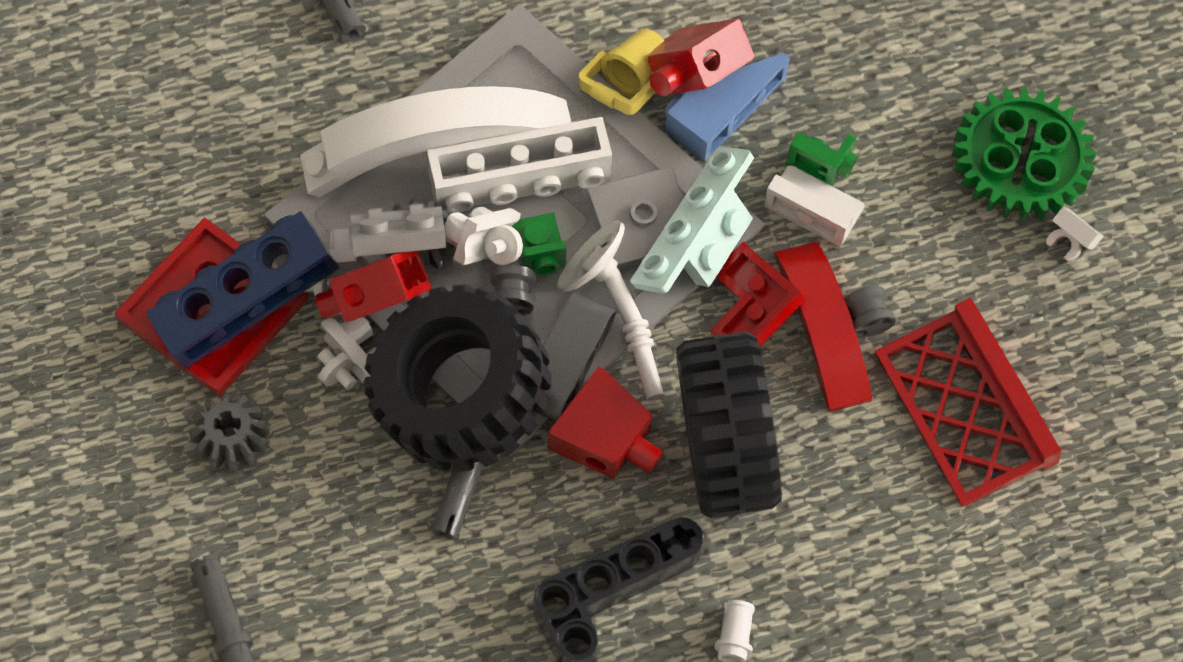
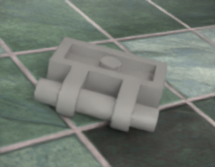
(397, 230)

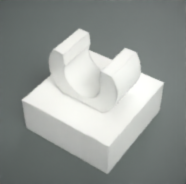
(1076, 231)

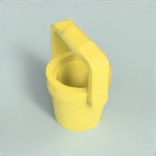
(625, 71)

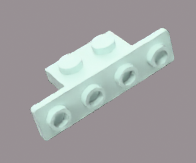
(701, 228)

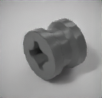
(515, 285)
(869, 311)

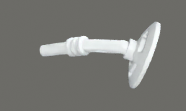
(598, 263)

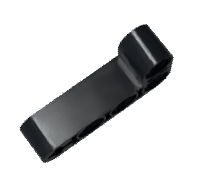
(623, 582)

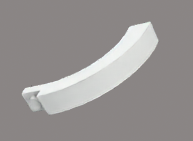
(424, 123)

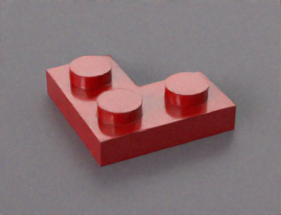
(762, 292)

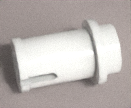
(735, 632)

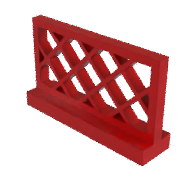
(1006, 393)

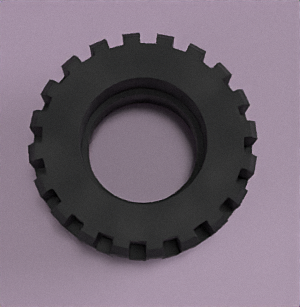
(424, 339)
(729, 424)

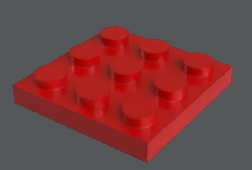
(203, 248)

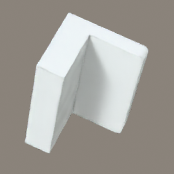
(813, 205)

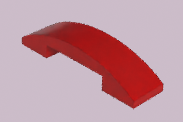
(827, 326)

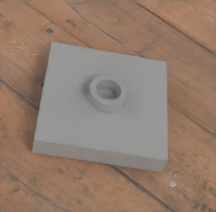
(642, 206)

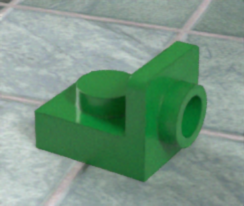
(821, 161)
(541, 244)

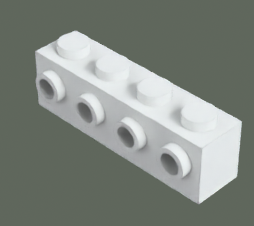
(520, 165)

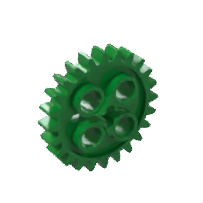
(1062, 165)

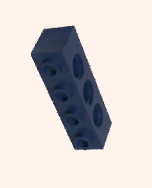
(267, 289)

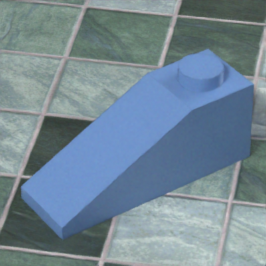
(709, 116)

